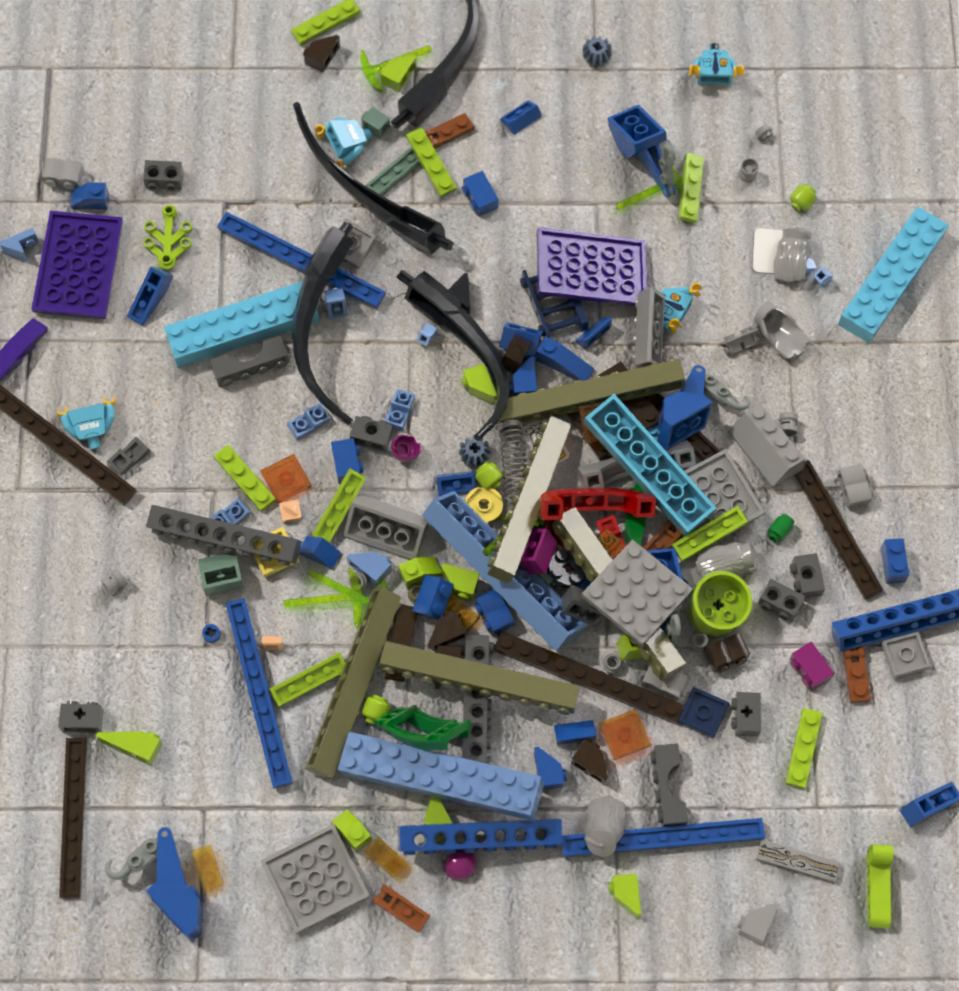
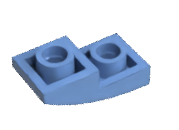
(400, 409)
(309, 422)
(233, 514)

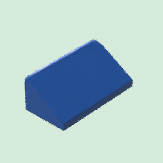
(521, 116)
(594, 332)
(459, 482)
(575, 732)

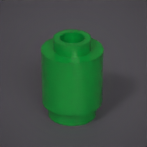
(780, 528)

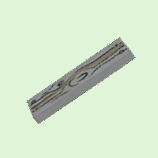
(798, 861)

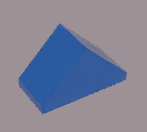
(319, 551)

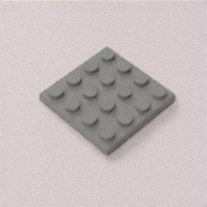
(724, 487)
(637, 592)
(315, 879)

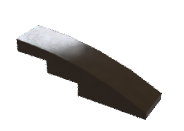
(403, 633)

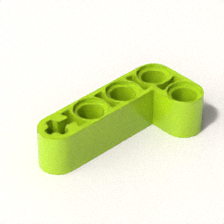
(878, 885)

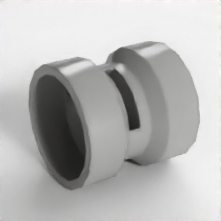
(751, 166)
(788, 423)
(113, 582)

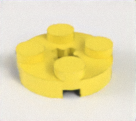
(494, 502)

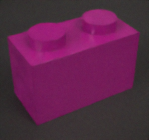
(538, 551)
(811, 666)

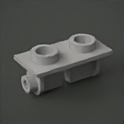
(747, 337)

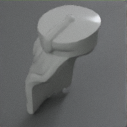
(792, 255)
(781, 330)
(728, 557)
(604, 825)

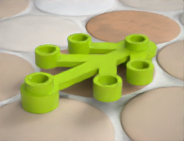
(168, 239)

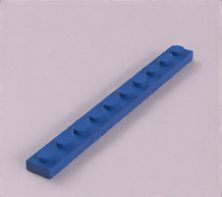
(298, 258)
(259, 693)
(674, 836)

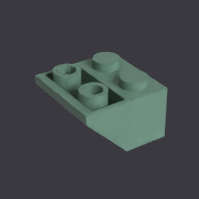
(220, 573)

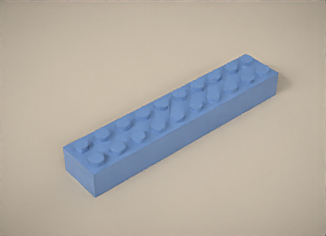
(525, 593)
(441, 776)

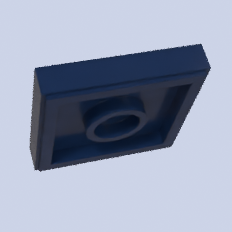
(703, 712)

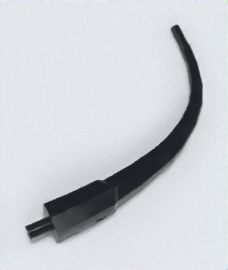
(434, 86)
(404, 221)
(318, 271)
(447, 310)

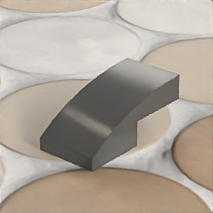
(129, 456)

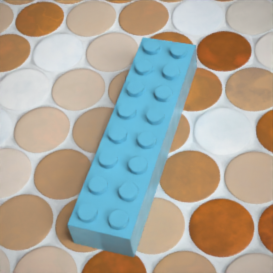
(893, 275)
(234, 325)
(649, 465)

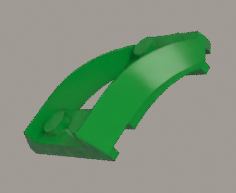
(439, 729)

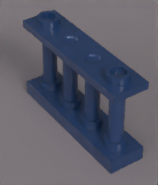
(579, 317)

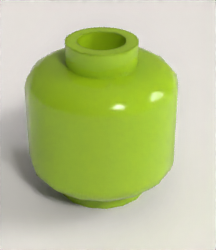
(803, 197)
(489, 476)
(375, 707)

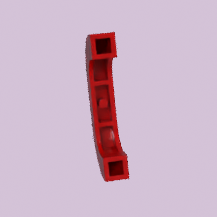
(557, 501)

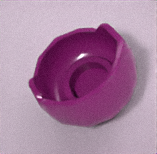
(405, 448)
(460, 865)

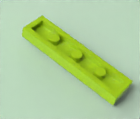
(325, 21)
(431, 162)
(691, 188)
(244, 478)
(339, 505)
(709, 533)
(307, 679)
(803, 748)

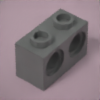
(163, 170)
(783, 595)

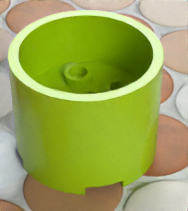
(731, 596)

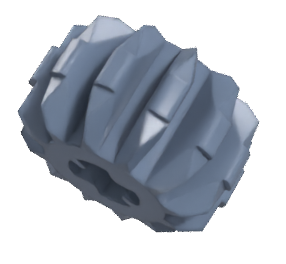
(597, 51)
(473, 458)

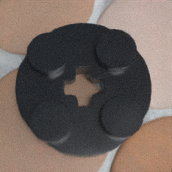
(557, 572)

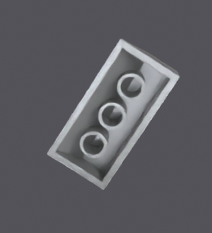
(649, 327)
(767, 445)
(386, 527)

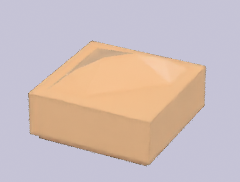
(290, 511)
(272, 643)

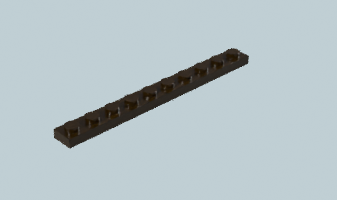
(65, 447)
(588, 677)

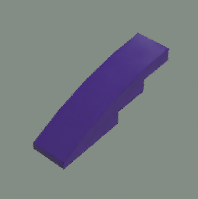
(19, 345)

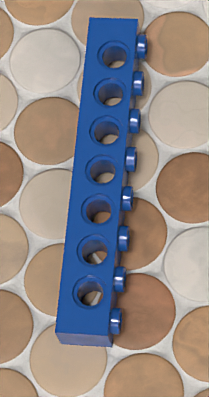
(896, 621)
(551, 827)

